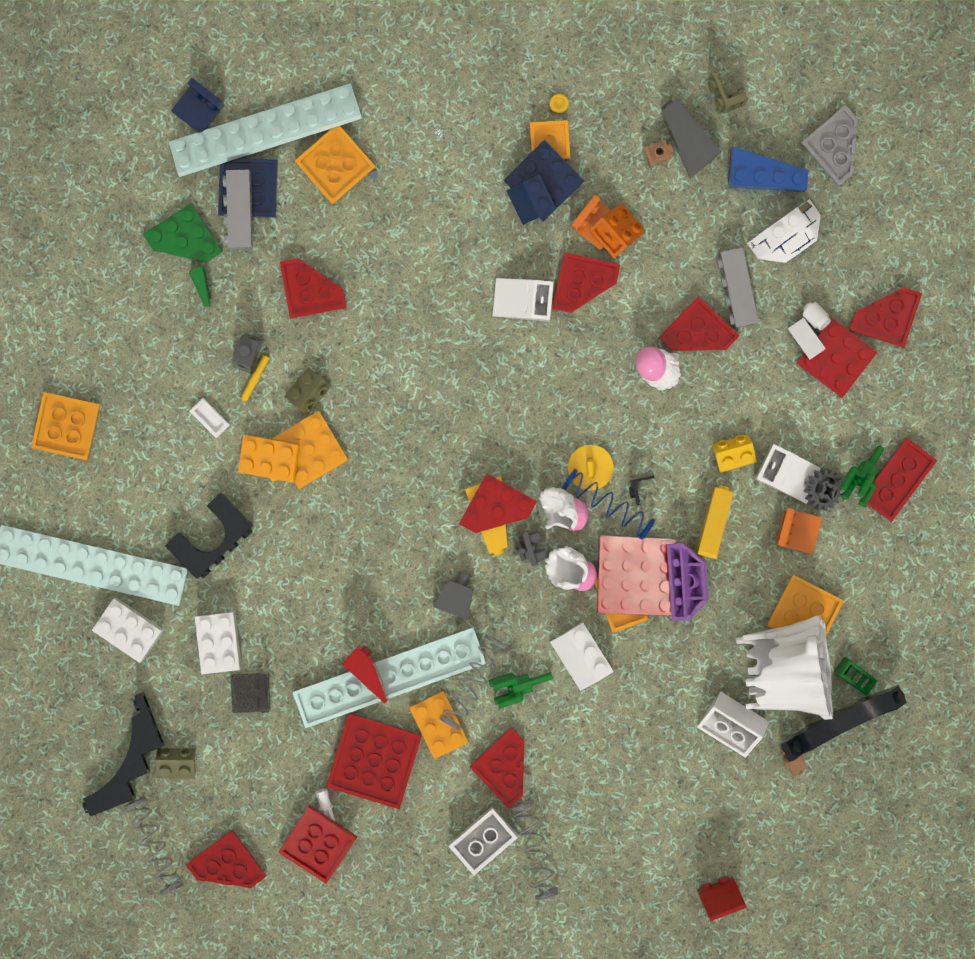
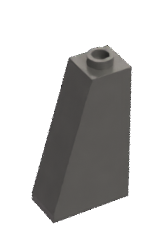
(690, 140)

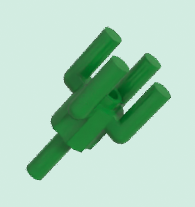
(862, 477)
(516, 687)

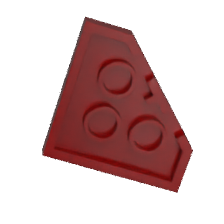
(582, 281)
(309, 290)
(888, 318)
(698, 330)
(496, 506)
(503, 767)
(227, 863)

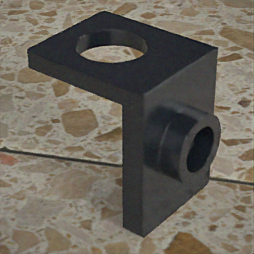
(634, 491)

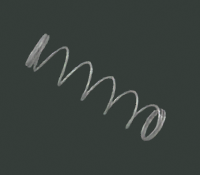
(449, 720)
(175, 885)
(548, 894)

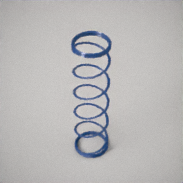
(643, 534)

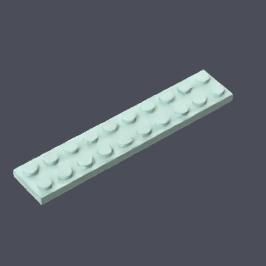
(265, 130)
(92, 565)
(399, 675)

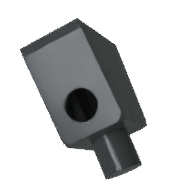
(247, 352)
(456, 597)

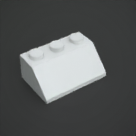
(581, 656)
(733, 724)

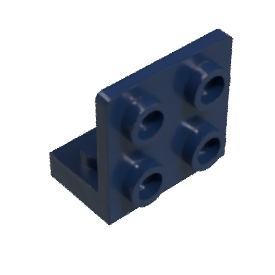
(197, 106)

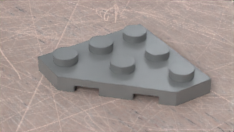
(835, 145)

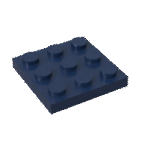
(556, 172)
(263, 185)

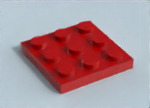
(841, 360)
(317, 844)

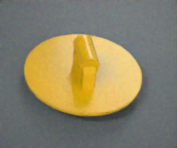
(594, 464)

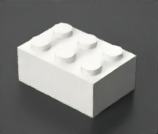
(128, 630)
(218, 642)
(483, 840)

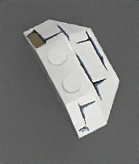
(788, 235)

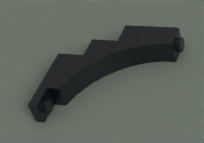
(843, 720)
(144, 739)

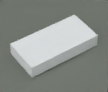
(806, 338)
(209, 418)

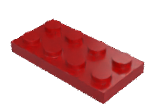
(900, 479)

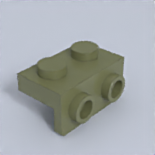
(307, 391)
(175, 763)

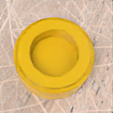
(559, 103)

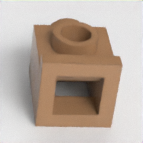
(655, 159)
(795, 766)

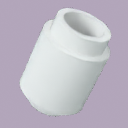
(816, 315)

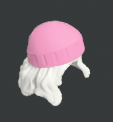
(658, 367)
(563, 509)
(570, 569)

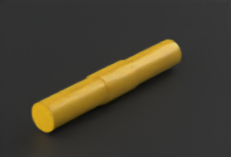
(254, 378)

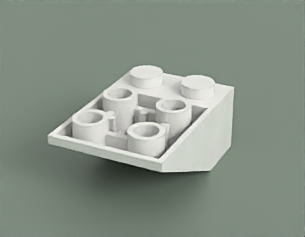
(523, 299)
(786, 472)

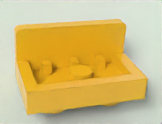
(734, 453)

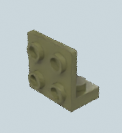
(722, 102)

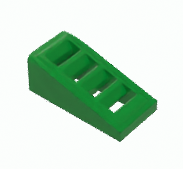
(199, 279)
(843, 666)

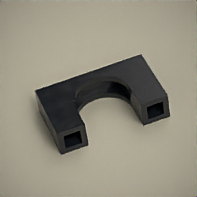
(235, 527)

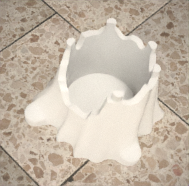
(791, 668)

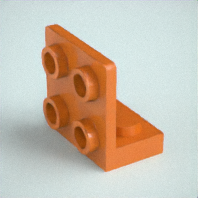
(588, 218)
(617, 230)
(798, 531)

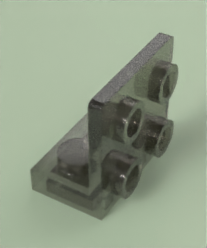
(250, 693)

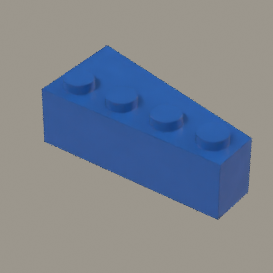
(763, 173)

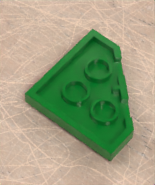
(183, 236)

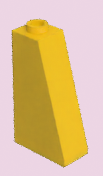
(714, 522)
(496, 537)

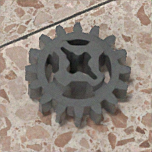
(823, 489)

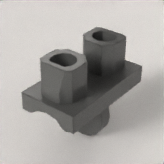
(529, 539)

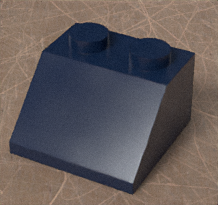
(531, 199)

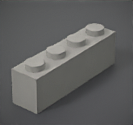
(238, 209)
(738, 288)

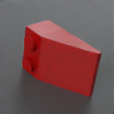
(364, 668)
(721, 898)

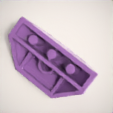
(686, 581)

